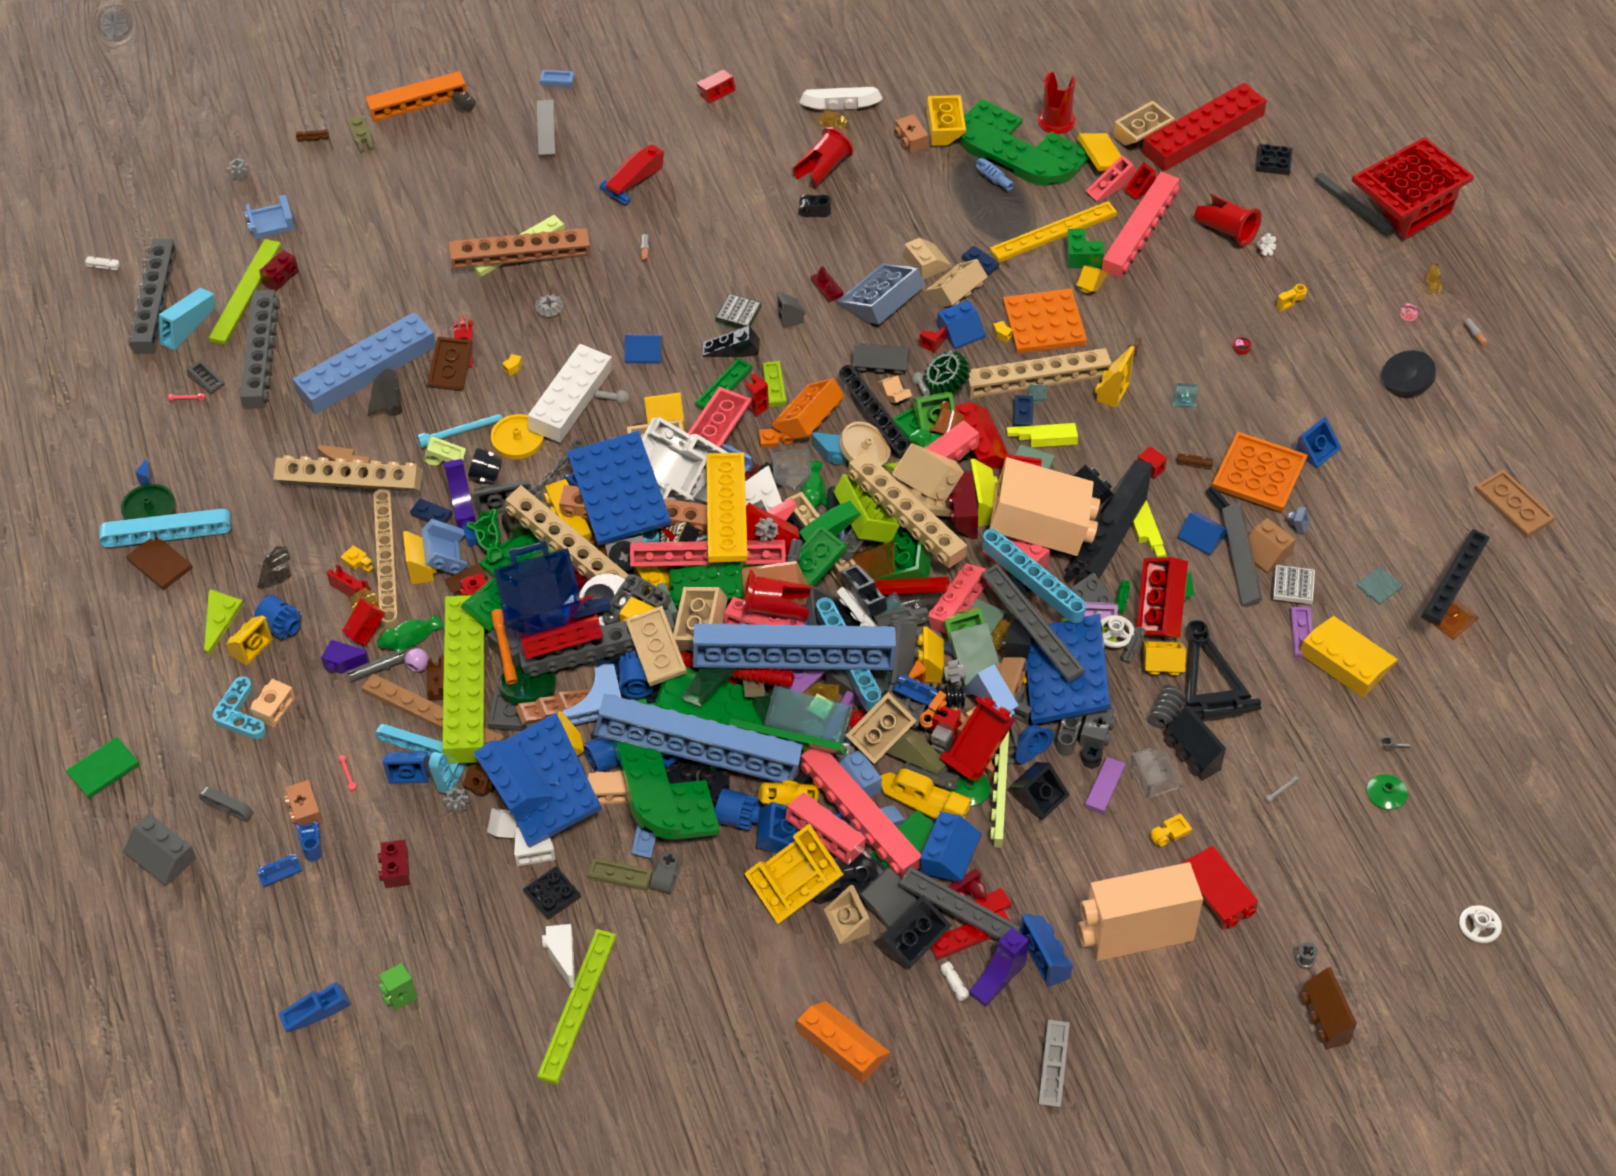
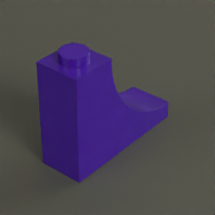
(459, 492)
(1004, 966)

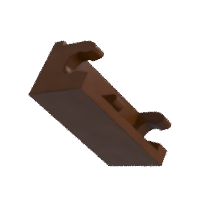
(435, 679)

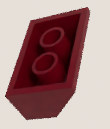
(964, 506)

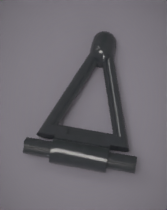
(1216, 704)

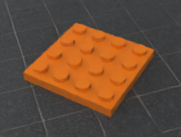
(1044, 321)
(1259, 471)

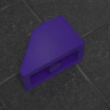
(343, 657)

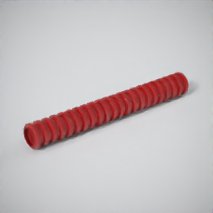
(760, 675)

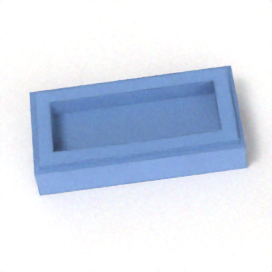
(557, 78)

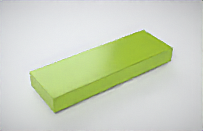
(774, 378)

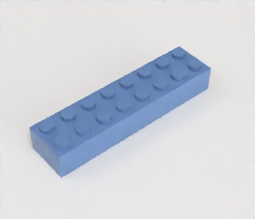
(364, 362)

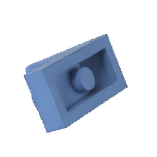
(644, 842)

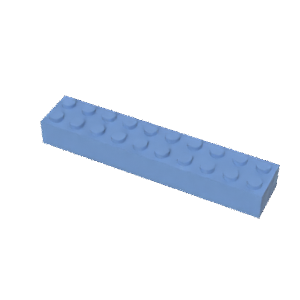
(794, 646)
(697, 739)

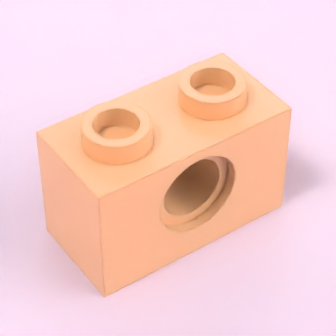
(272, 702)

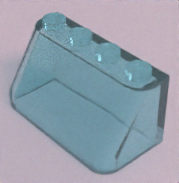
(808, 715)

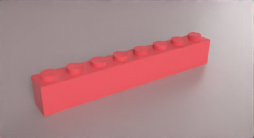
(1140, 225)
(697, 553)
(861, 811)

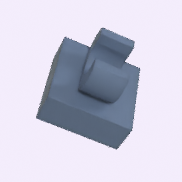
(1299, 520)

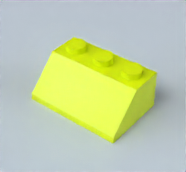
(985, 489)

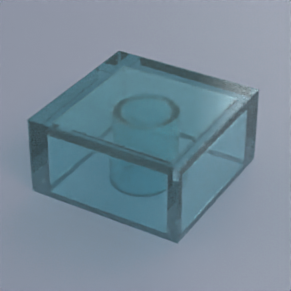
(1185, 395)

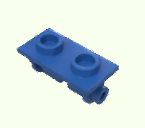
(914, 689)
(279, 870)

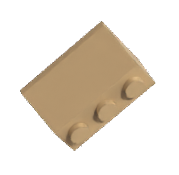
(1141, 123)
(956, 283)
(881, 727)

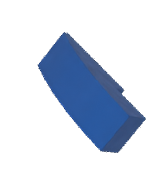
(314, 1007)

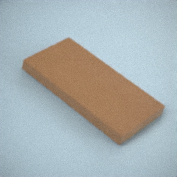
(1514, 503)

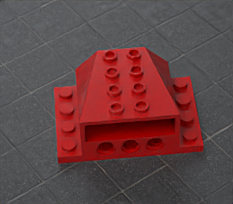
(1414, 186)

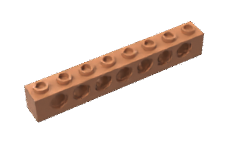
(519, 248)
(681, 510)

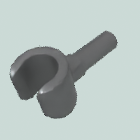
(1388, 747)

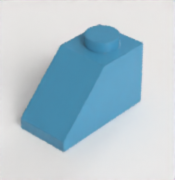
(828, 447)

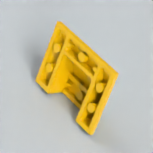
(794, 874)

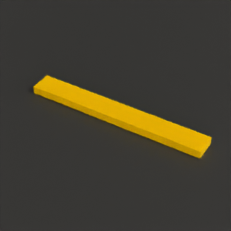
(1052, 231)

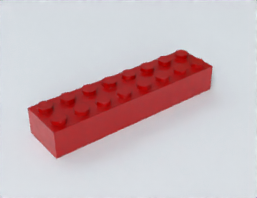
(1204, 126)

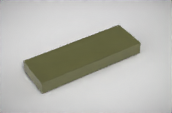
(620, 874)

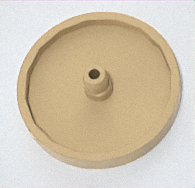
(862, 438)

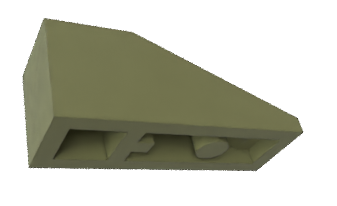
(917, 751)

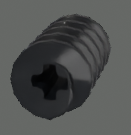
(953, 695)

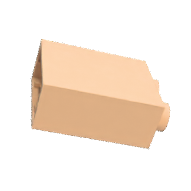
(1044, 507)
(1140, 912)

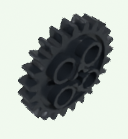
(715, 782)

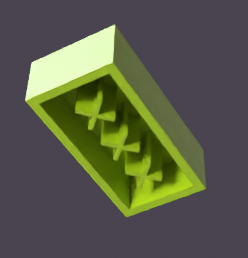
(874, 520)

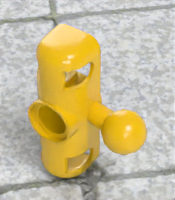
(785, 792)

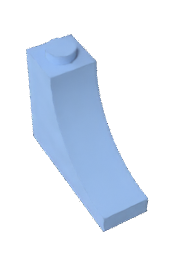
(991, 684)
(589, 707)

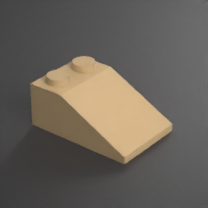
(928, 472)

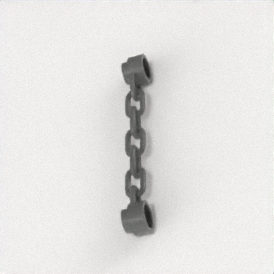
(575, 444)

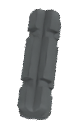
(1133, 644)

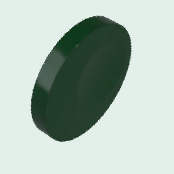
(148, 501)
(528, 687)

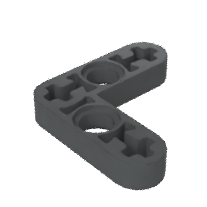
(635, 591)

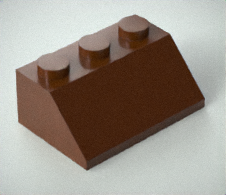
(1328, 1009)

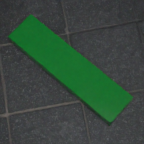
(728, 380)

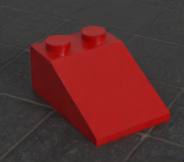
(786, 530)

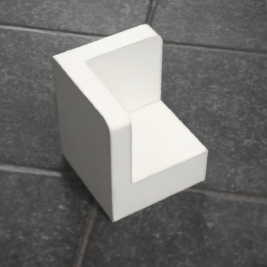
(502, 823)

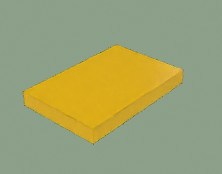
(1099, 149)

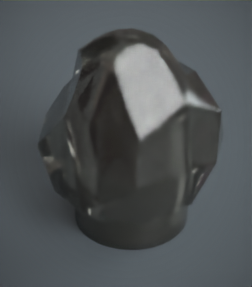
(463, 101)

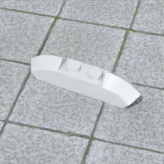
(840, 98)

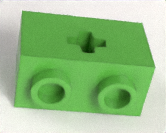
(397, 987)

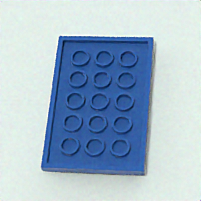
(618, 488)
(1049, 691)
(563, 775)

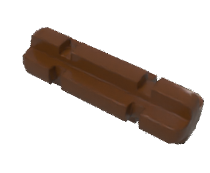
(312, 135)
(1193, 460)

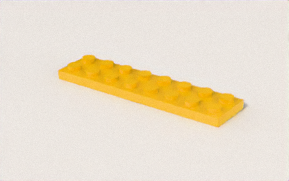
(726, 507)

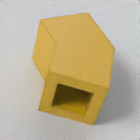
(1002, 332)
(512, 365)

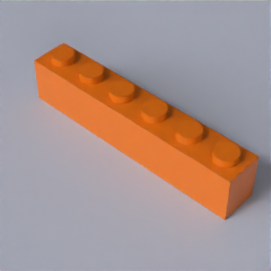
(414, 96)

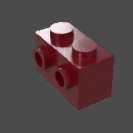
(278, 270)
(394, 864)

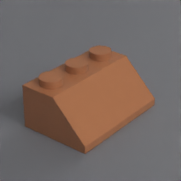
(781, 571)

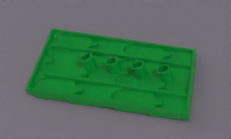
(721, 707)

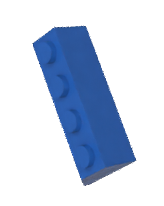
(513, 776)

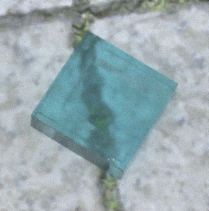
(1038, 392)

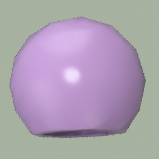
(416, 660)

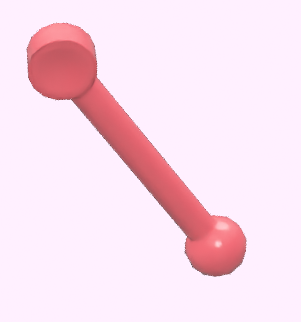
(200, 396)
(352, 786)

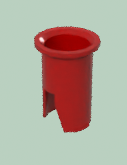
(1057, 106)
(824, 156)
(1230, 219)
(772, 597)

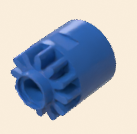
(280, 616)
(632, 677)
(601, 754)
(737, 809)

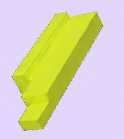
(1046, 434)
(1147, 531)

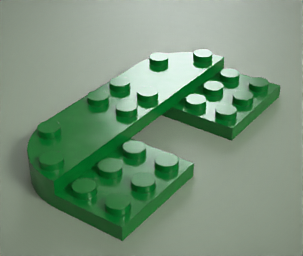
(990, 136)
(665, 808)

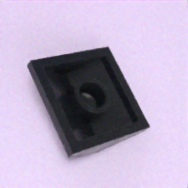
(868, 871)

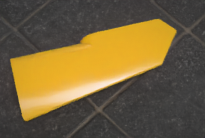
(921, 794)

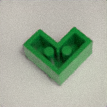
(1083, 252)

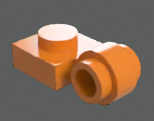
(771, 438)
(935, 705)

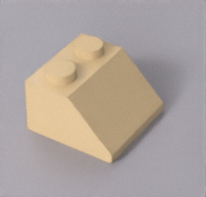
(925, 257)

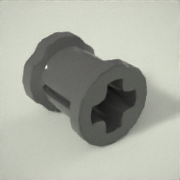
(1305, 953)

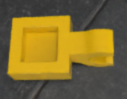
(356, 558)

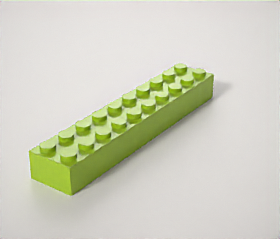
(463, 683)

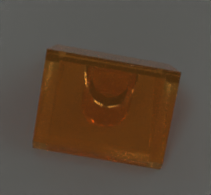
(877, 560)
(1457, 620)

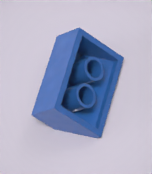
(949, 847)
(1045, 949)

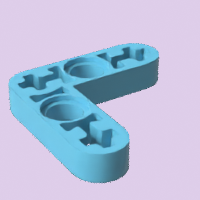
(232, 713)
(443, 773)

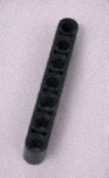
(871, 405)

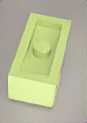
(442, 450)

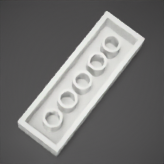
(569, 393)

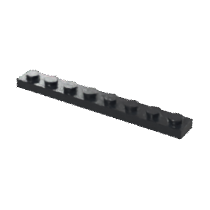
(1455, 577)

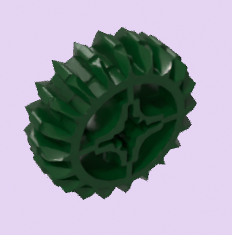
(947, 373)

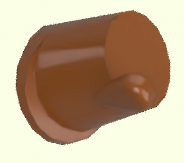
(947, 420)

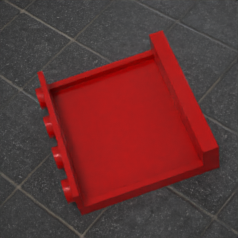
(574, 633)

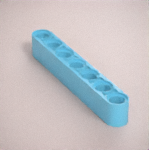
(165, 527)
(1023, 568)
(828, 615)

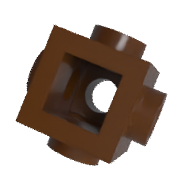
(478, 780)

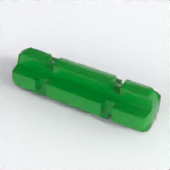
(1123, 596)

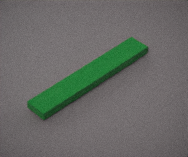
(805, 740)

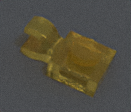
(833, 119)
(1434, 277)
(999, 632)

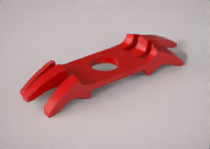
(464, 333)

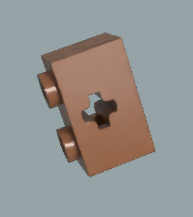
(911, 133)
(303, 804)

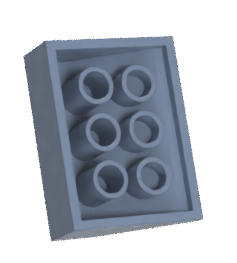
(882, 292)

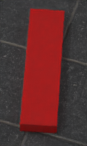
(913, 585)

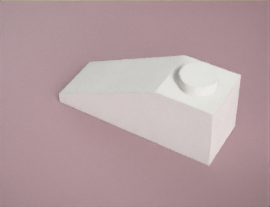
(560, 950)

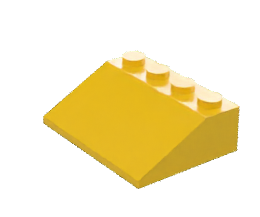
(1347, 655)

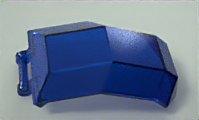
(538, 591)

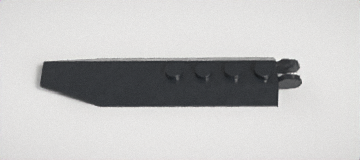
(1113, 522)

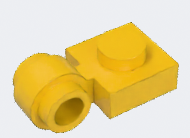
(1288, 298)
(1174, 827)

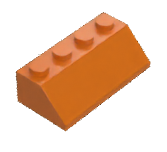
(809, 409)
(842, 1040)

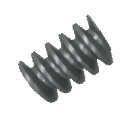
(1167, 706)

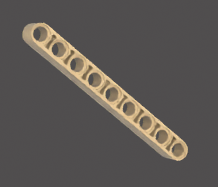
(386, 558)

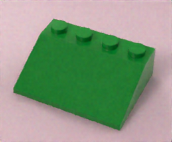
(910, 557)

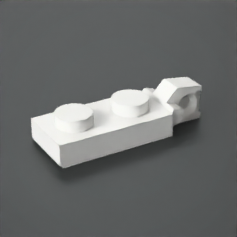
(857, 612)

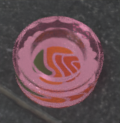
(1409, 312)

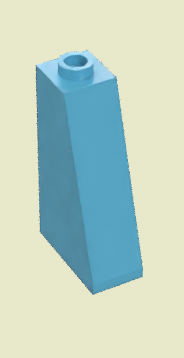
(184, 317)

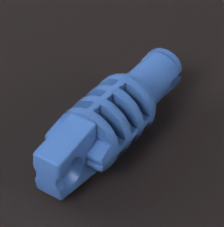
(994, 174)

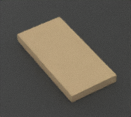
(656, 646)

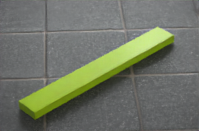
(243, 294)
(576, 1007)

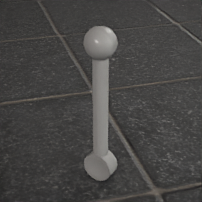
(1269, 798)

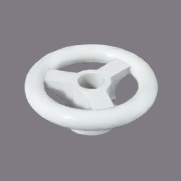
(1116, 629)
(1482, 914)

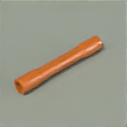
(508, 666)

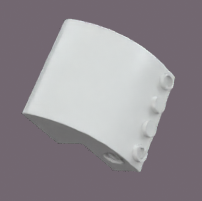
(677, 459)

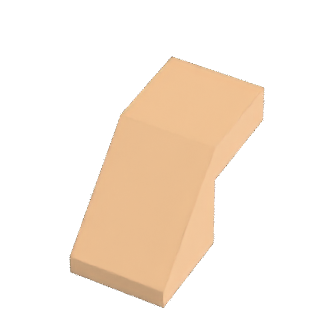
(893, 390)

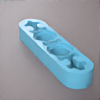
(407, 739)

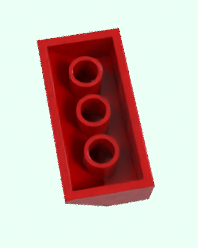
(990, 447)
(1162, 596)

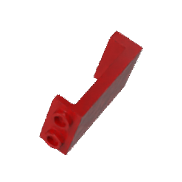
(979, 739)
(1222, 888)

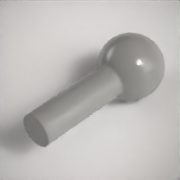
(917, 379)
(621, 396)

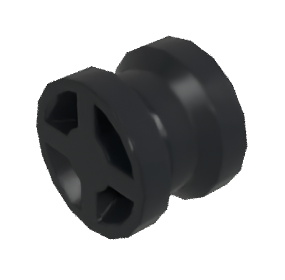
(1089, 760)

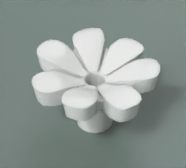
(1266, 244)

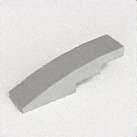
(546, 128)
(1054, 1063)

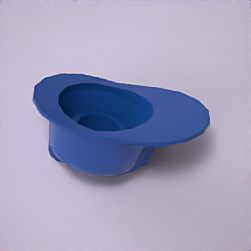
(1033, 742)

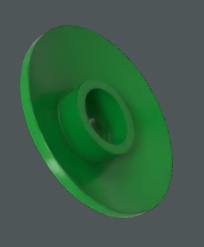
(978, 792)
(1386, 798)

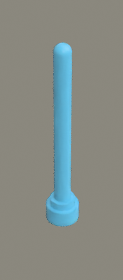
(423, 438)

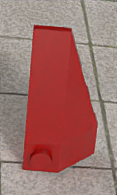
(636, 168)

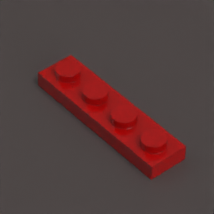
(961, 939)

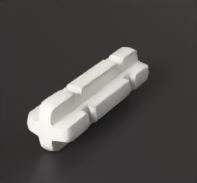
(102, 263)
(954, 981)

